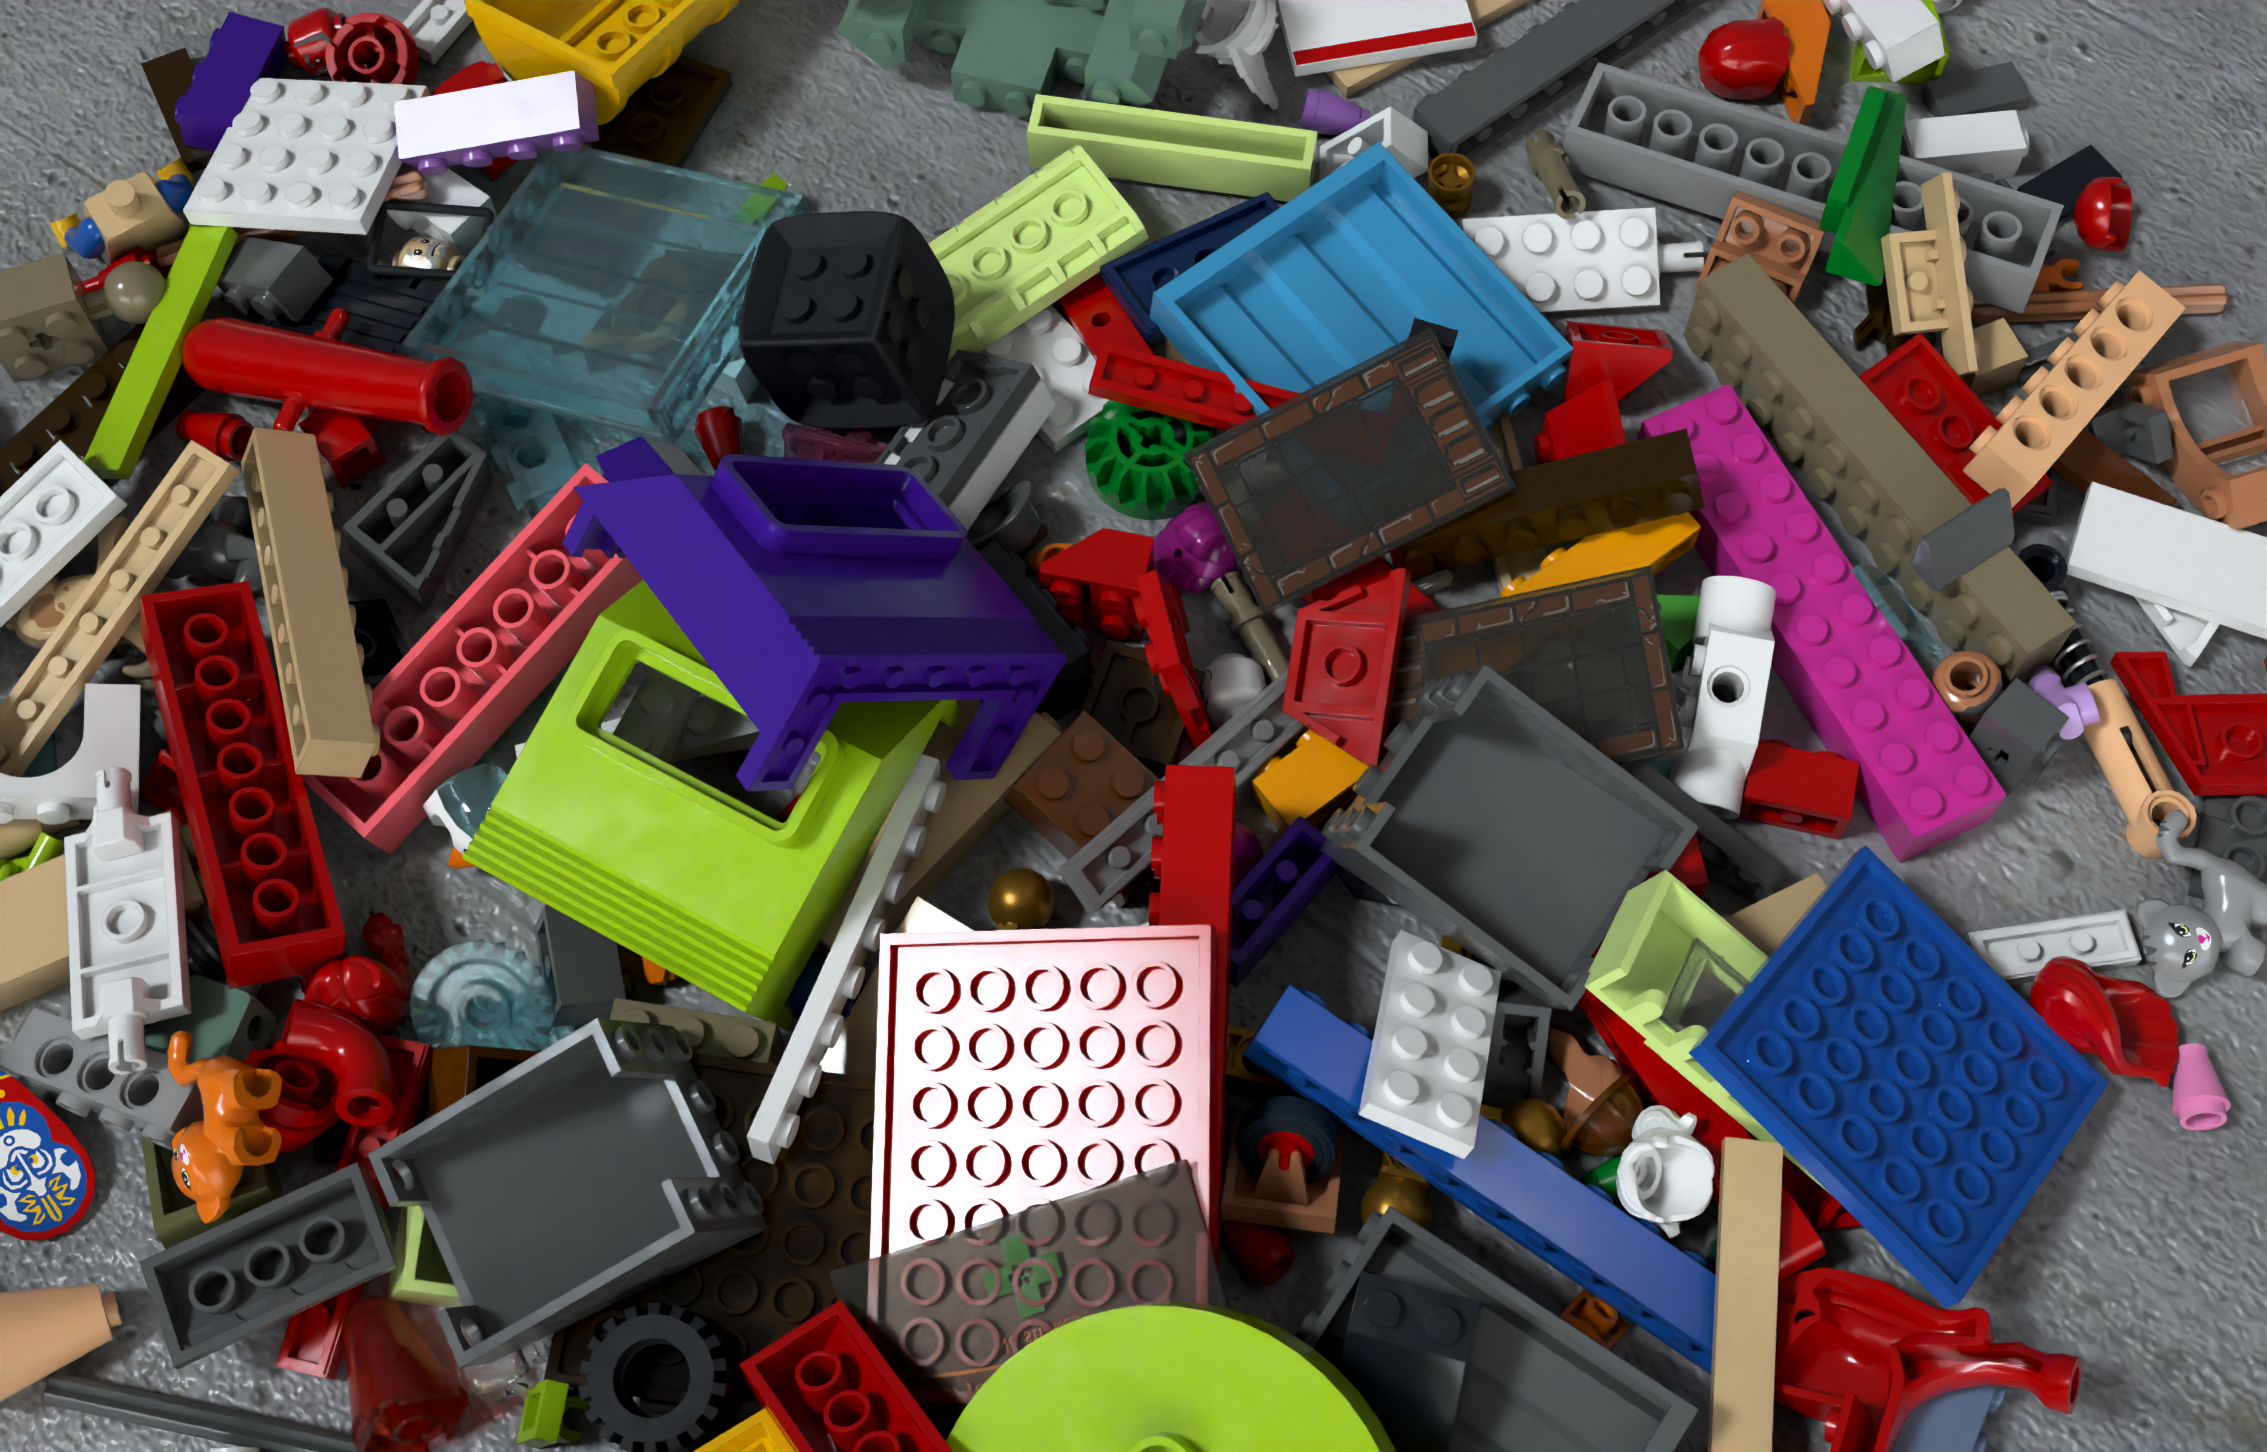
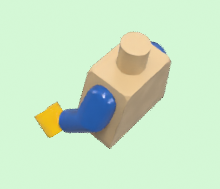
(130, 215)

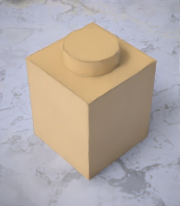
(1999, 358)

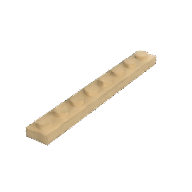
(109, 604)

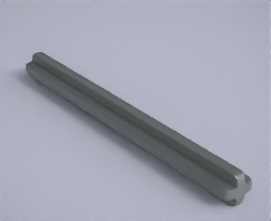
(189, 1417)

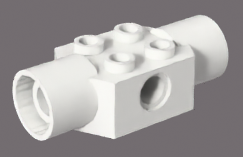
(1729, 659)

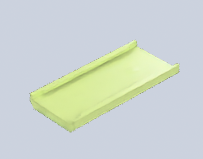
(1033, 247)

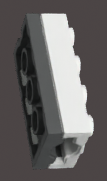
(974, 431)

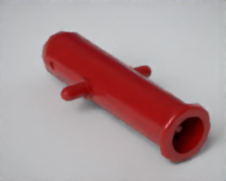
(325, 374)

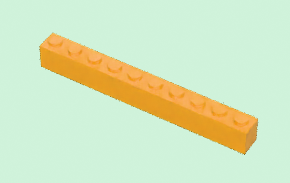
(1321, 777)

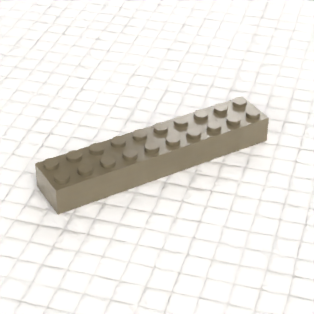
(1866, 466)

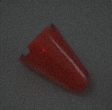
(397, 1382)

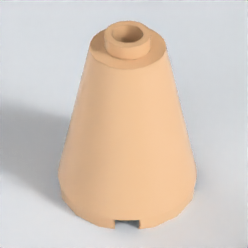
(49, 1330)

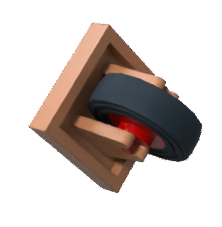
(1284, 1166)

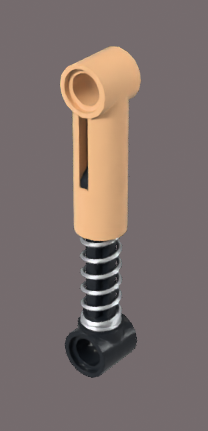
(2118, 736)

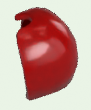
(2104, 214)

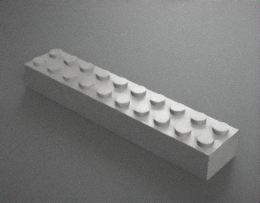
(1706, 149)

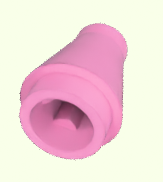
(2197, 1091)

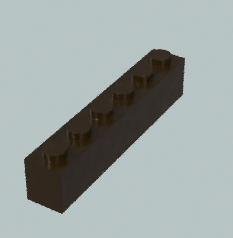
(1566, 502)

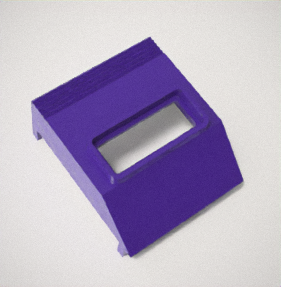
(827, 592)

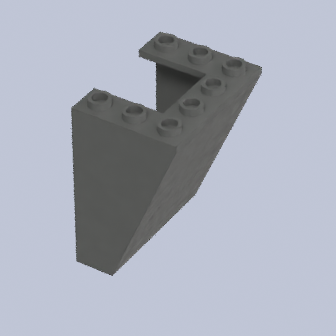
(1505, 831)
(571, 1184)

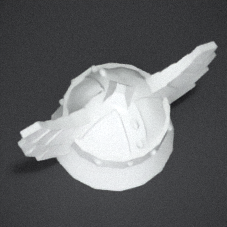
(1237, 36)

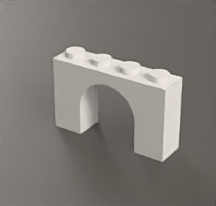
(69, 792)

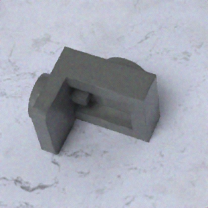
(2134, 431)

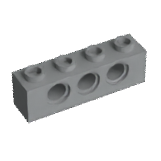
(76, 1071)

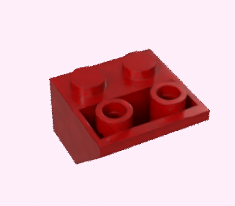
(1098, 581)

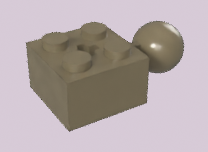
(57, 323)

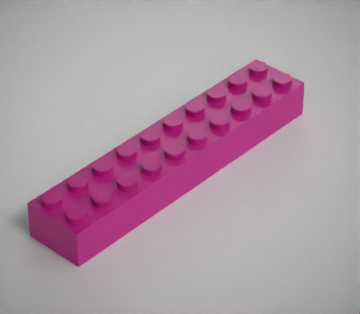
(1831, 641)

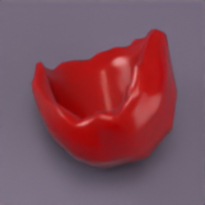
(1744, 58)

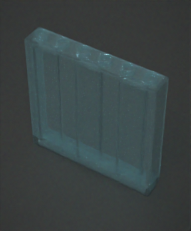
(606, 290)

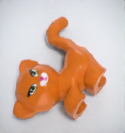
(214, 1151)

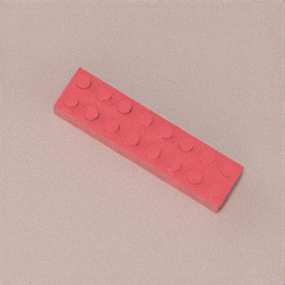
(478, 669)

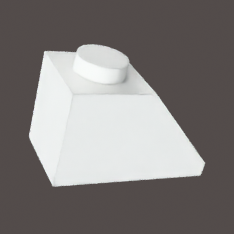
(1396, 132)

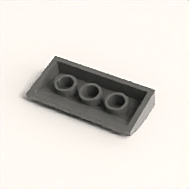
(269, 1264)

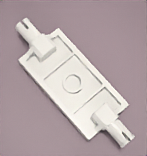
(1584, 261)
(125, 923)

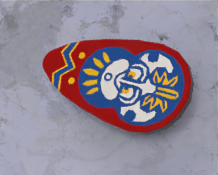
(43, 1167)

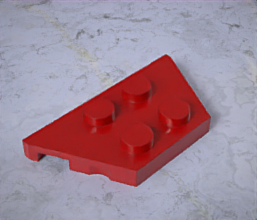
(1348, 665)

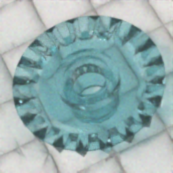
(446, 1004)

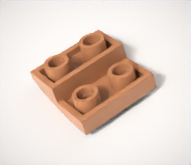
(1773, 236)

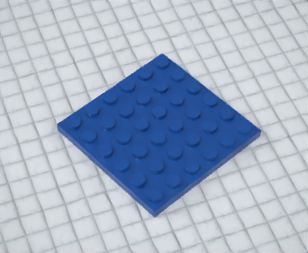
(1902, 1074)

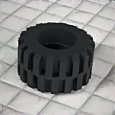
(611, 1370)

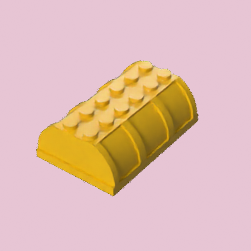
(605, 41)

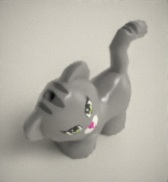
(2186, 941)

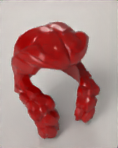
(364, 986)

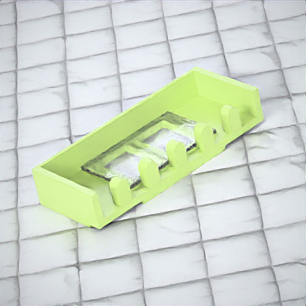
(1671, 974)

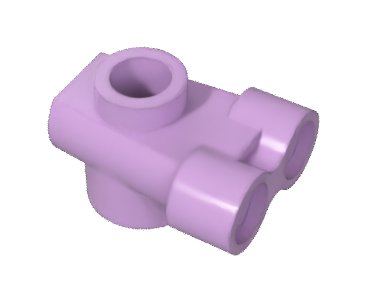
(2073, 701)

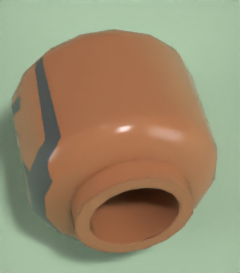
(1968, 685)

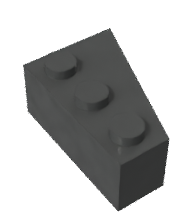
(421, 516)

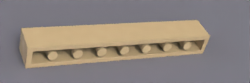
(308, 605)

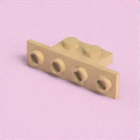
(1929, 277)

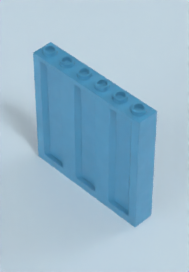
(1344, 280)

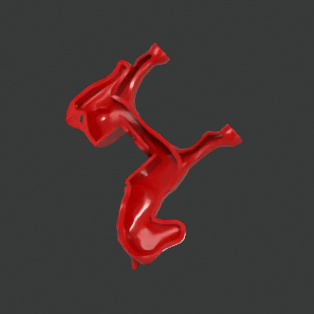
(1882, 1354)

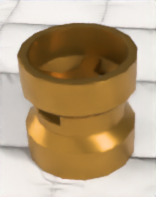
(1451, 183)

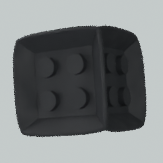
(848, 320)

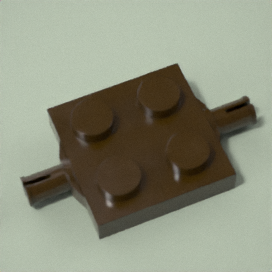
(1134, 706)

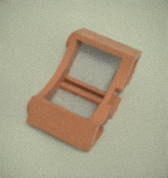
(2217, 427)

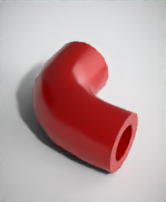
(350, 1053)

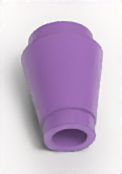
(1330, 113)

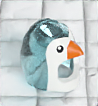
(463, 804)

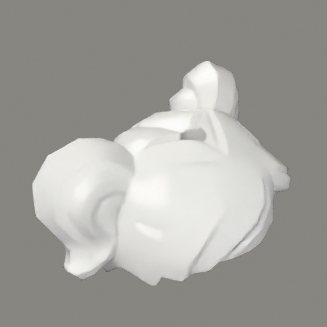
(1665, 1170)

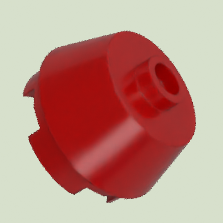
(373, 51)
(305, 1099)

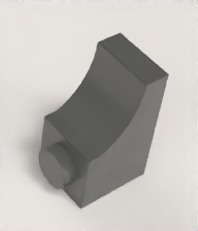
(1516, 1047)

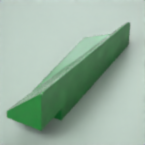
(1865, 188)

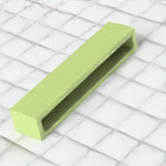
(1175, 147)

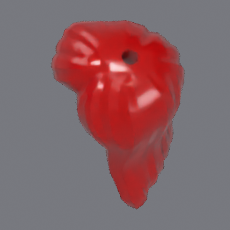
(2108, 1018)

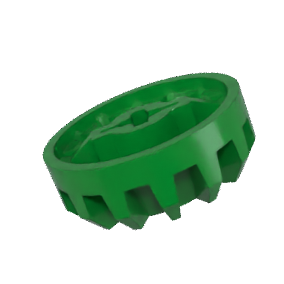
(1156, 476)

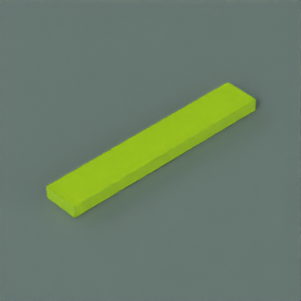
(158, 352)

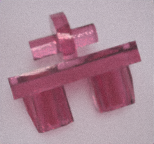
(819, 444)

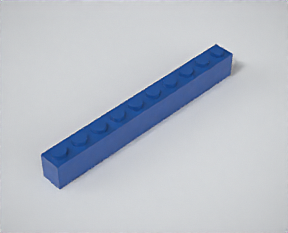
(1504, 1184)

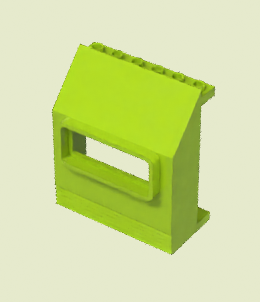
(672, 859)

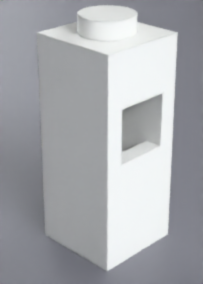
(1968, 142)

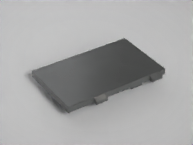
(2233, 830)

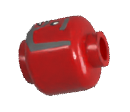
(309, 39)

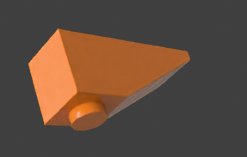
(1808, 29)

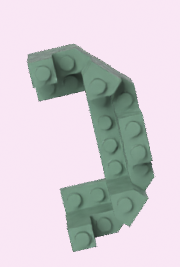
(1022, 46)

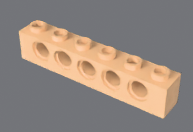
(2074, 389)

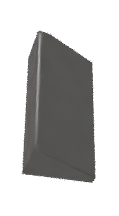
(1965, 540)

